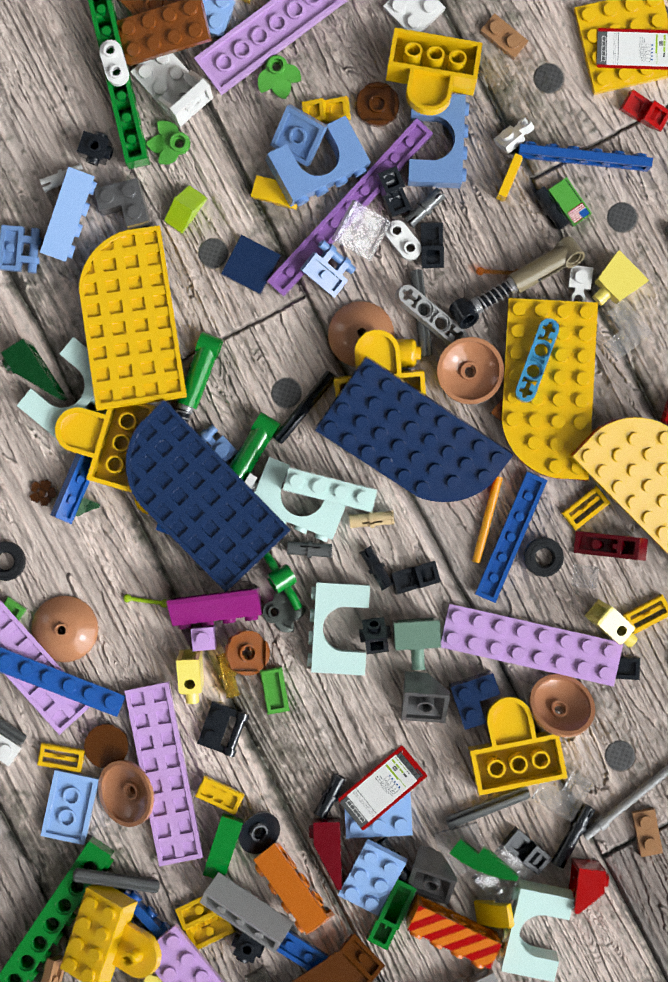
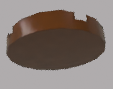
(377, 104)
(106, 744)

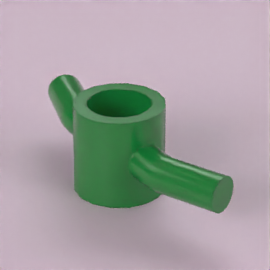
(281, 580)

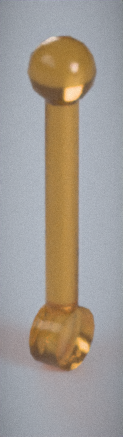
(480, 271)

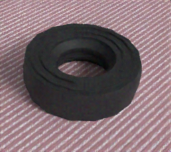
(557, 557)
(19, 561)

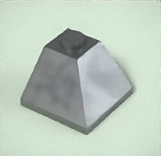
(424, 698)
(432, 875)

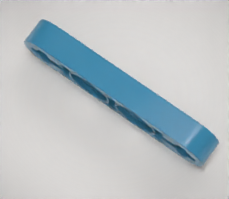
(539, 361)

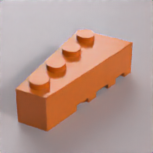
(292, 889)

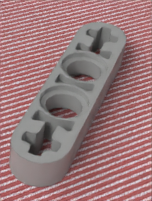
(433, 313)

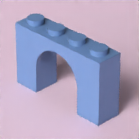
(449, 170)
(299, 185)

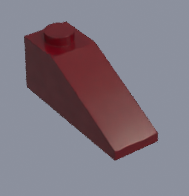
(610, 545)
(328, 845)

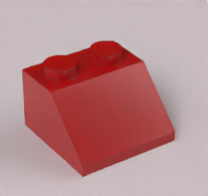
(587, 882)

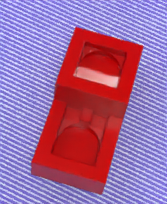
(645, 111)

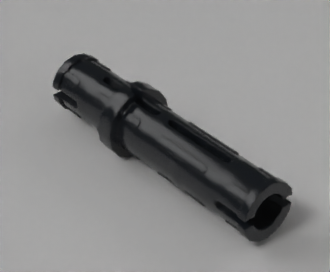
(571, 839)

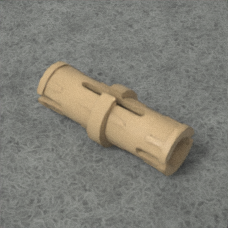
(371, 519)

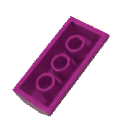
(215, 607)

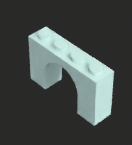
(46, 413)
(330, 490)
(322, 522)
(324, 656)
(530, 901)

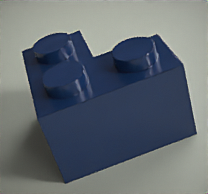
(468, 694)

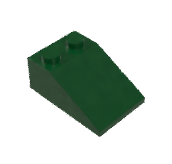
(26, 362)

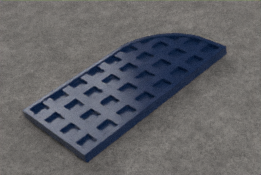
(411, 437)
(199, 497)

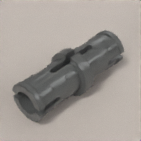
(424, 207)
(309, 549)

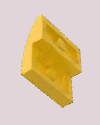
(202, 924)

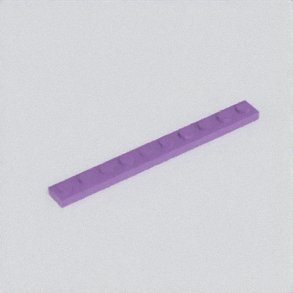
(363, 192)

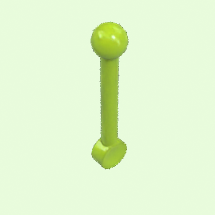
(127, 598)

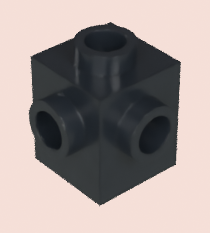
(95, 148)
(375, 635)
(246, 948)

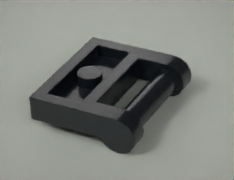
(216, 725)

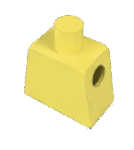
(618, 280)
(611, 623)
(190, 674)

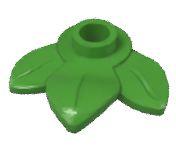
(280, 79)
(166, 142)

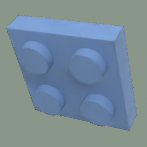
(301, 134)

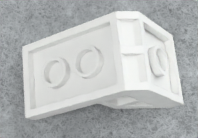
(173, 87)

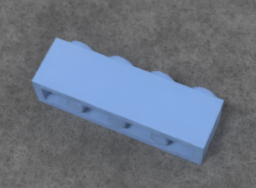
(67, 214)

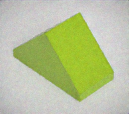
(184, 208)

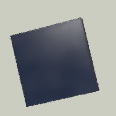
(250, 264)

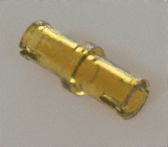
(227, 677)

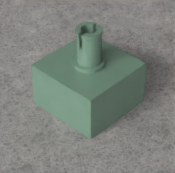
(416, 636)

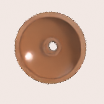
(346, 323)
(485, 365)
(78, 621)
(567, 697)
(126, 793)

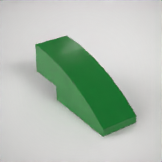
(223, 845)
(483, 861)
(391, 915)

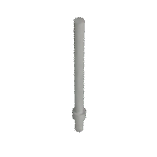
(602, 822)

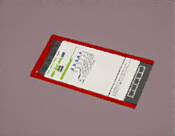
(632, 49)
(382, 787)

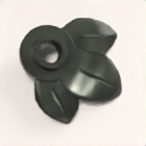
(285, 612)

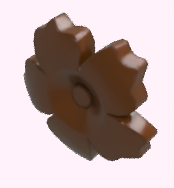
(42, 492)

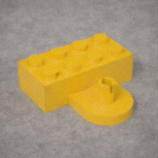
(433, 68)
(384, 350)
(103, 439)
(516, 752)
(108, 939)

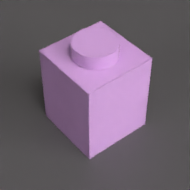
(203, 638)

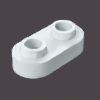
(113, 62)
(402, 240)

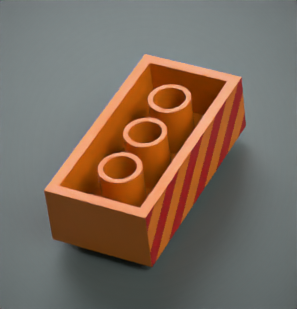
(453, 932)

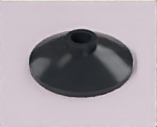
(266, 835)

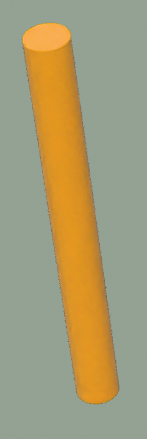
(487, 518)

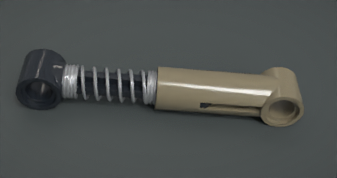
(565, 254)

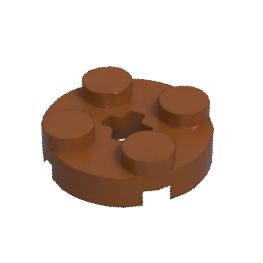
(255, 662)

